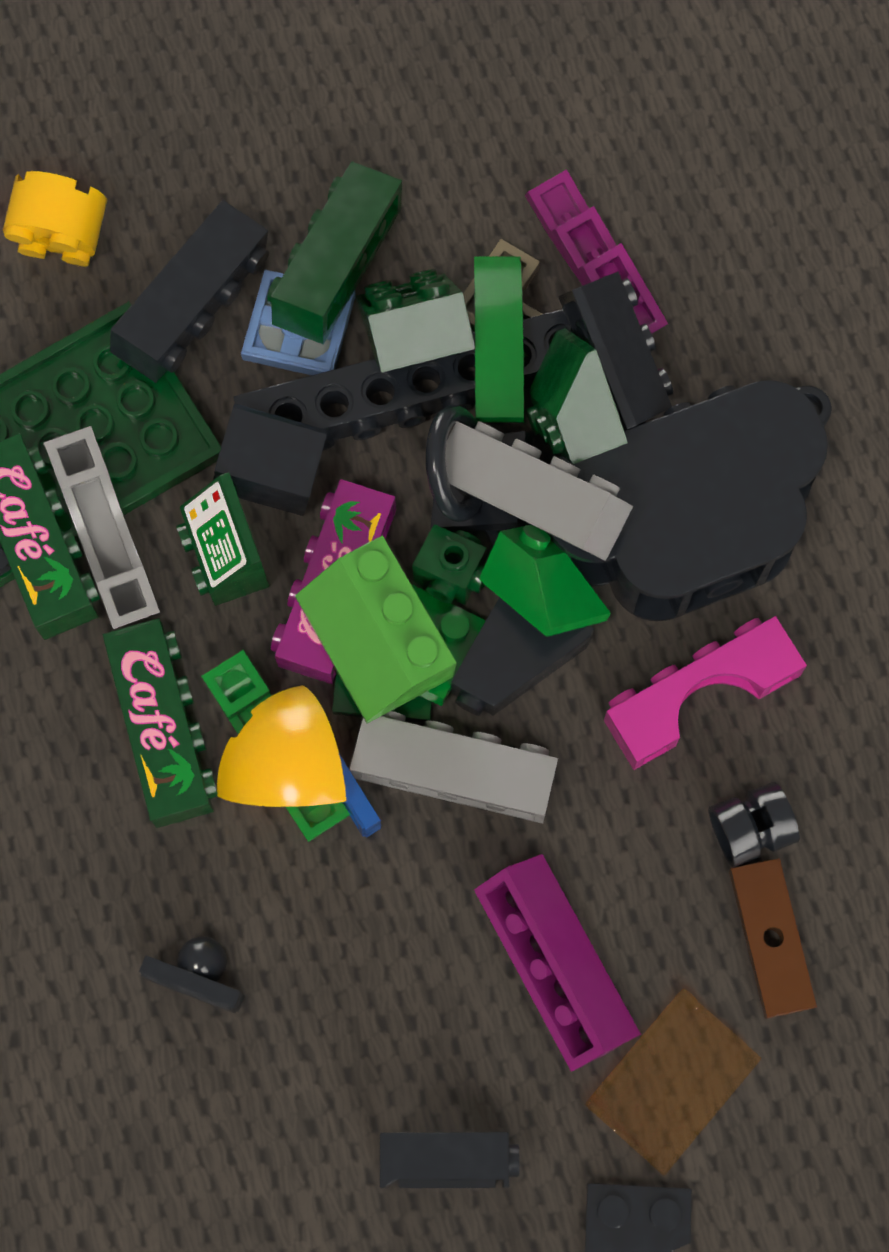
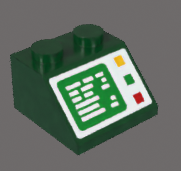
(222, 543)

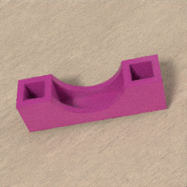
(756, 661)

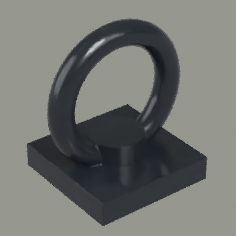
(451, 506)

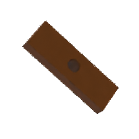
(779, 970)

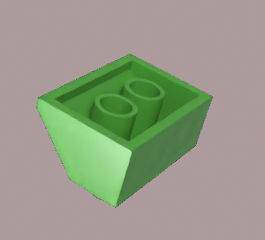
(376, 630)

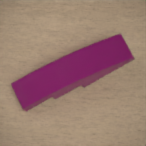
(587, 242)

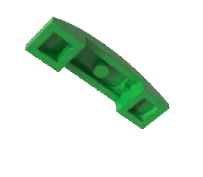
(498, 339)
(238, 691)

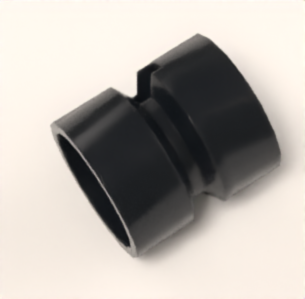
(738, 832)

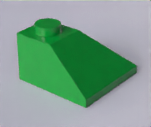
(541, 582)

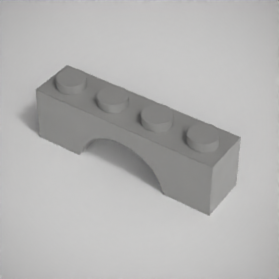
(101, 527)

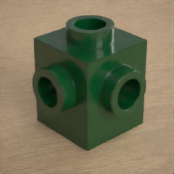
(450, 565)

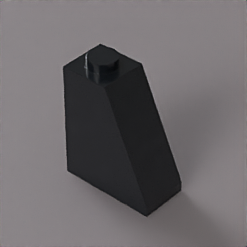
(511, 660)

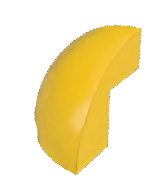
(283, 755)

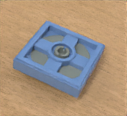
(284, 349)

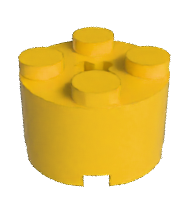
(54, 217)

